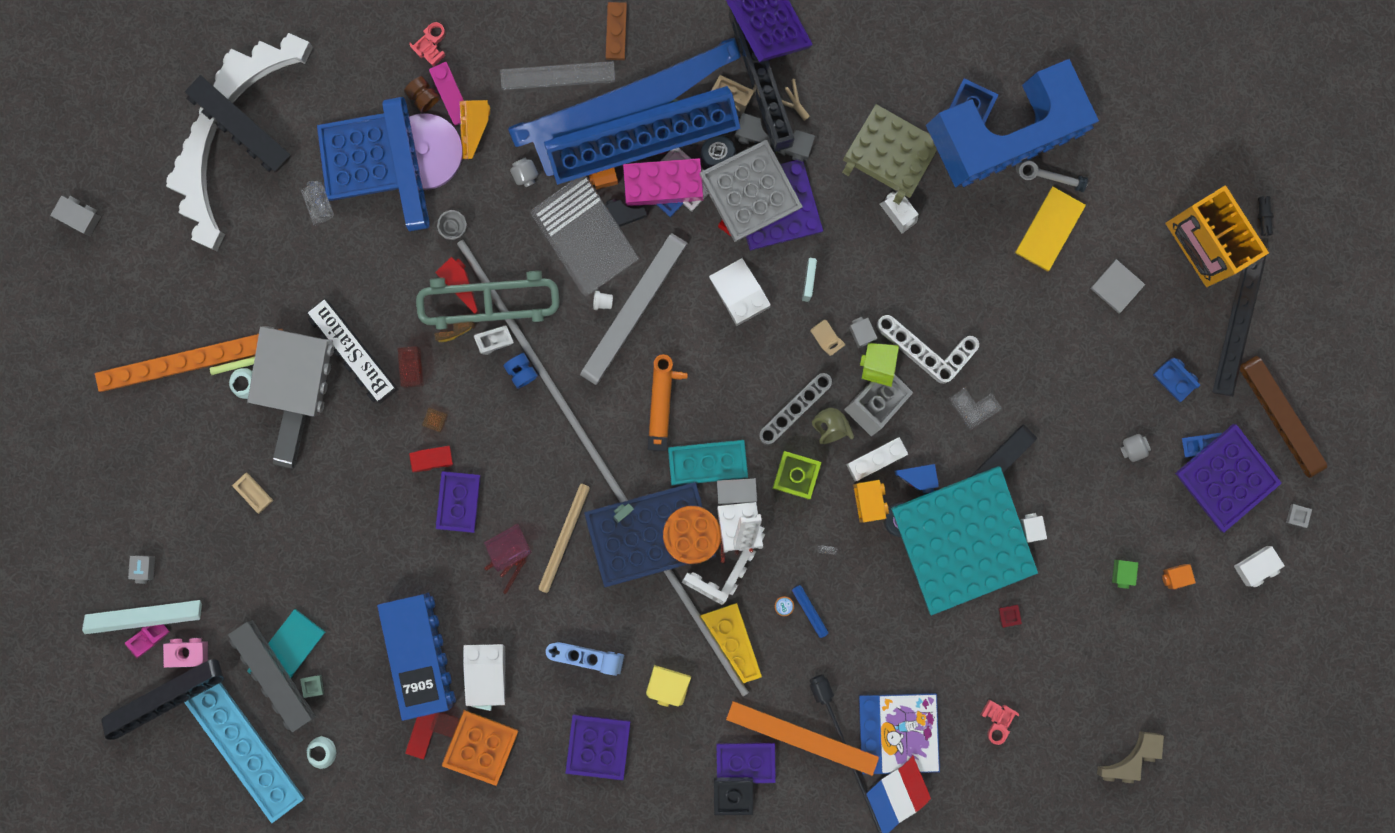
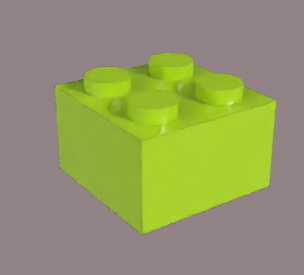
(796, 475)

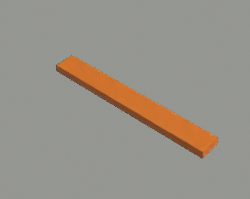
(802, 738)

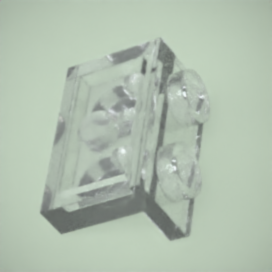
(317, 202)

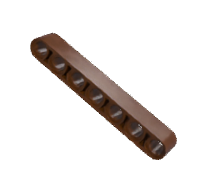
(1283, 416)

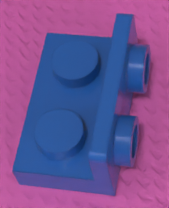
(1176, 379)

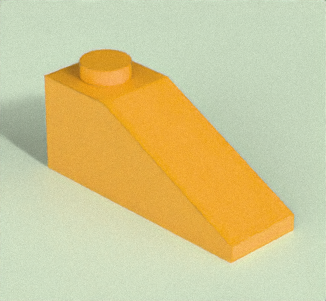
(473, 122)

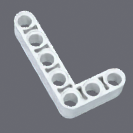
(919, 359)

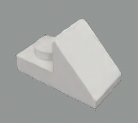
(493, 340)

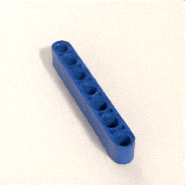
(406, 164)

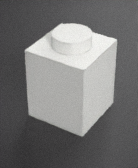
(1033, 527)

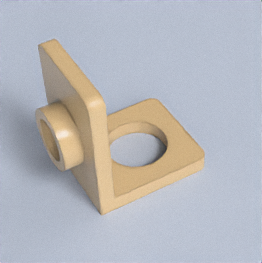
(826, 337)

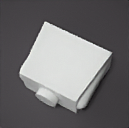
(902, 215)

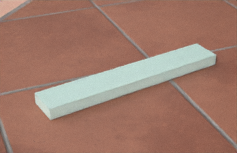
(142, 617)

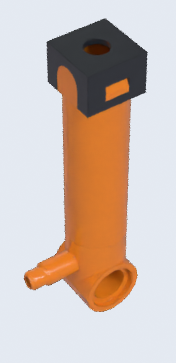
(661, 404)

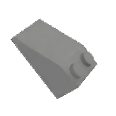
(877, 404)

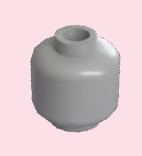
(524, 172)
(1135, 447)

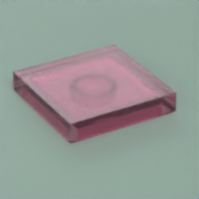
(507, 547)

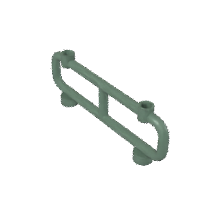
(438, 286)

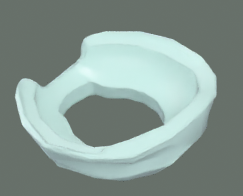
(241, 372)
(330, 750)

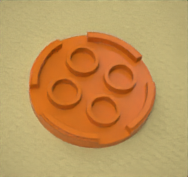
(691, 535)

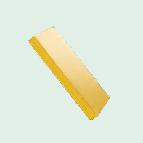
(1050, 229)

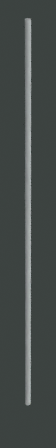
(599, 462)

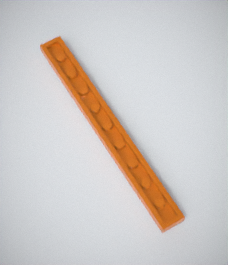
(177, 363)

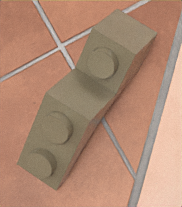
(1148, 746)

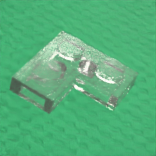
(972, 412)

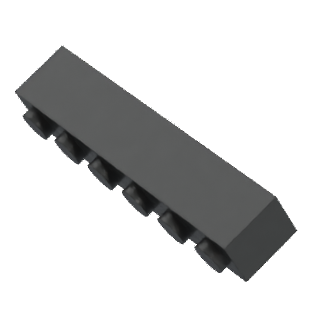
(271, 675)

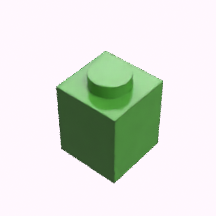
(1125, 573)

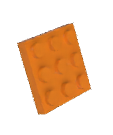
(479, 747)

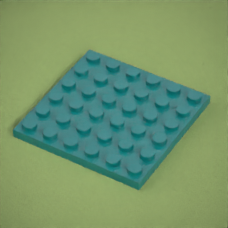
(964, 540)

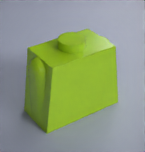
(879, 363)

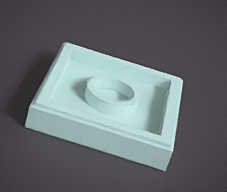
(809, 279)

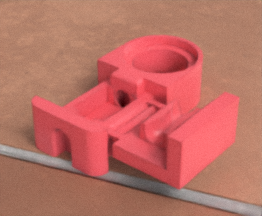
(427, 47)
(1002, 718)

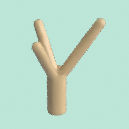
(795, 99)

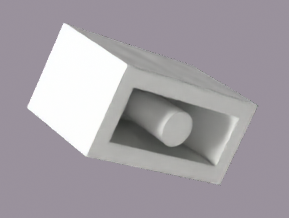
(1259, 566)

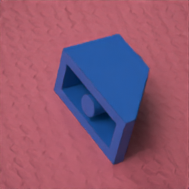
(920, 478)

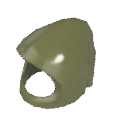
(837, 425)

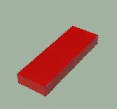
(420, 736)

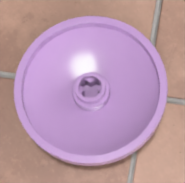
(436, 148)

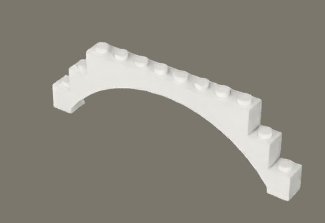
(191, 166)

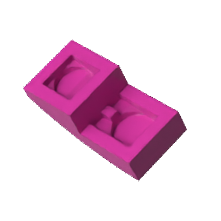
(146, 639)

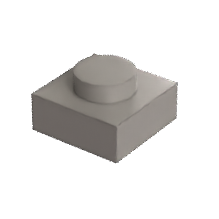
(1299, 516)

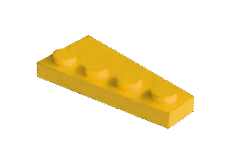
(730, 633)

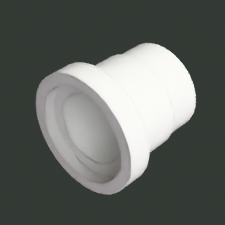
(602, 301)

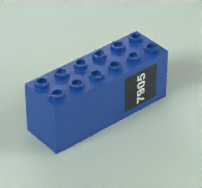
(416, 656)

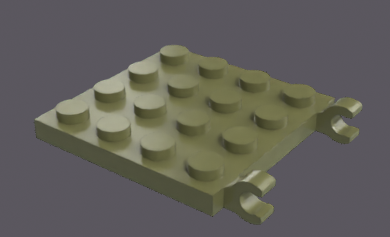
(891, 152)

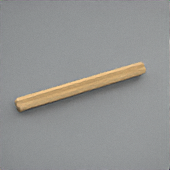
(564, 538)

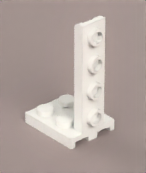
(740, 527)
(711, 589)

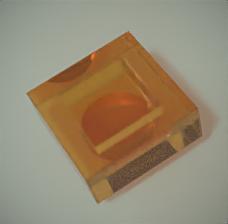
(434, 419)

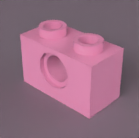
(174, 653)

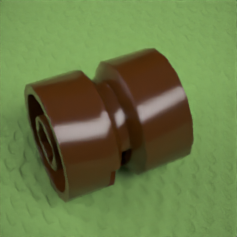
(419, 91)

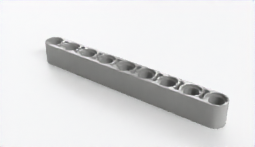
(633, 308)

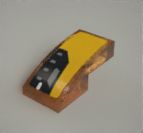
(460, 329)

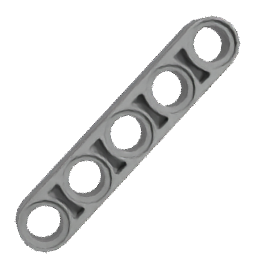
(803, 404)

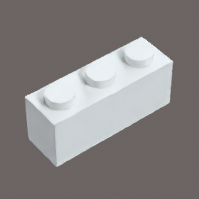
(877, 459)

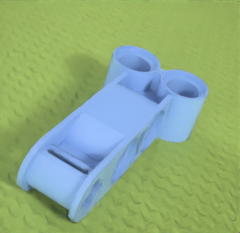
(607, 661)

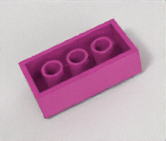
(663, 182)

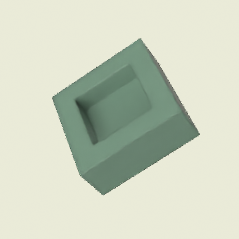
(622, 511)
(312, 686)

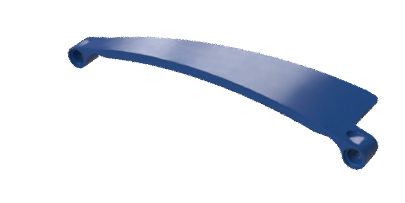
(625, 101)

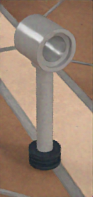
(1080, 183)

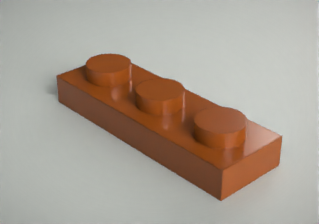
(616, 31)

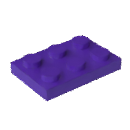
(458, 502)
(747, 760)

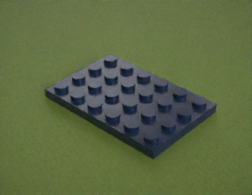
(636, 543)

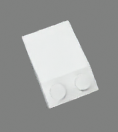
(740, 292)
(484, 675)

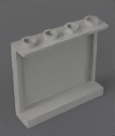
(290, 371)

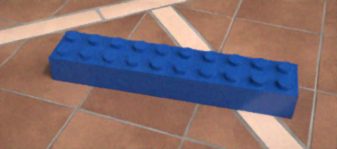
(642, 135)

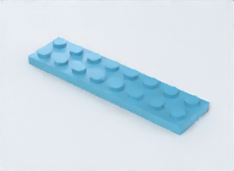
(245, 751)

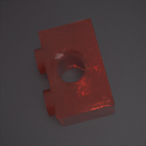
(410, 367)

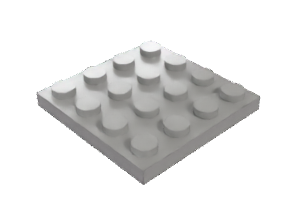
(750, 190)

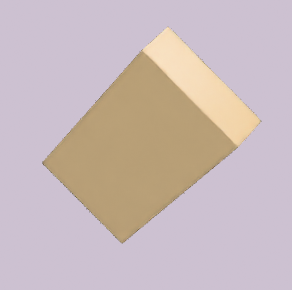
(252, 493)

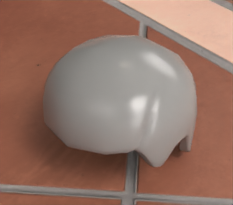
(451, 225)

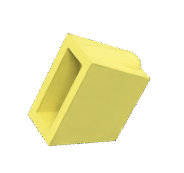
(668, 686)

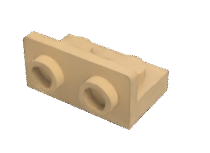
(740, 93)

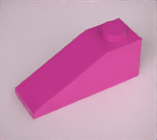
(448, 90)

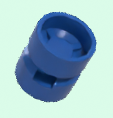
(522, 377)

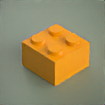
(870, 501)

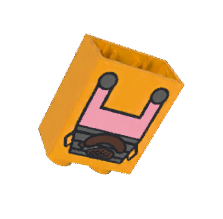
(1217, 237)

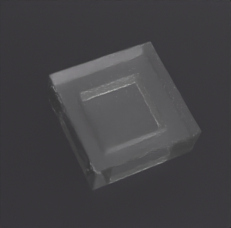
(827, 549)

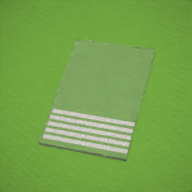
(584, 235)

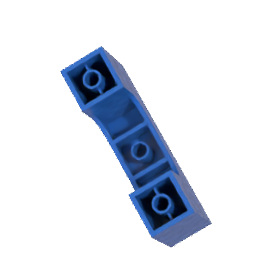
(975, 152)

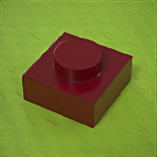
(1009, 616)

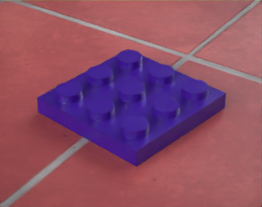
(598, 747)

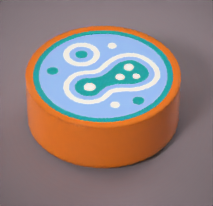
(784, 606)

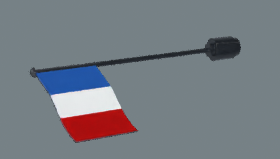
(896, 794)

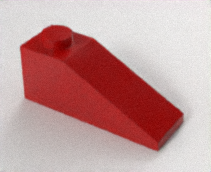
(454, 274)

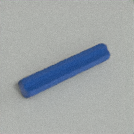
(810, 611)

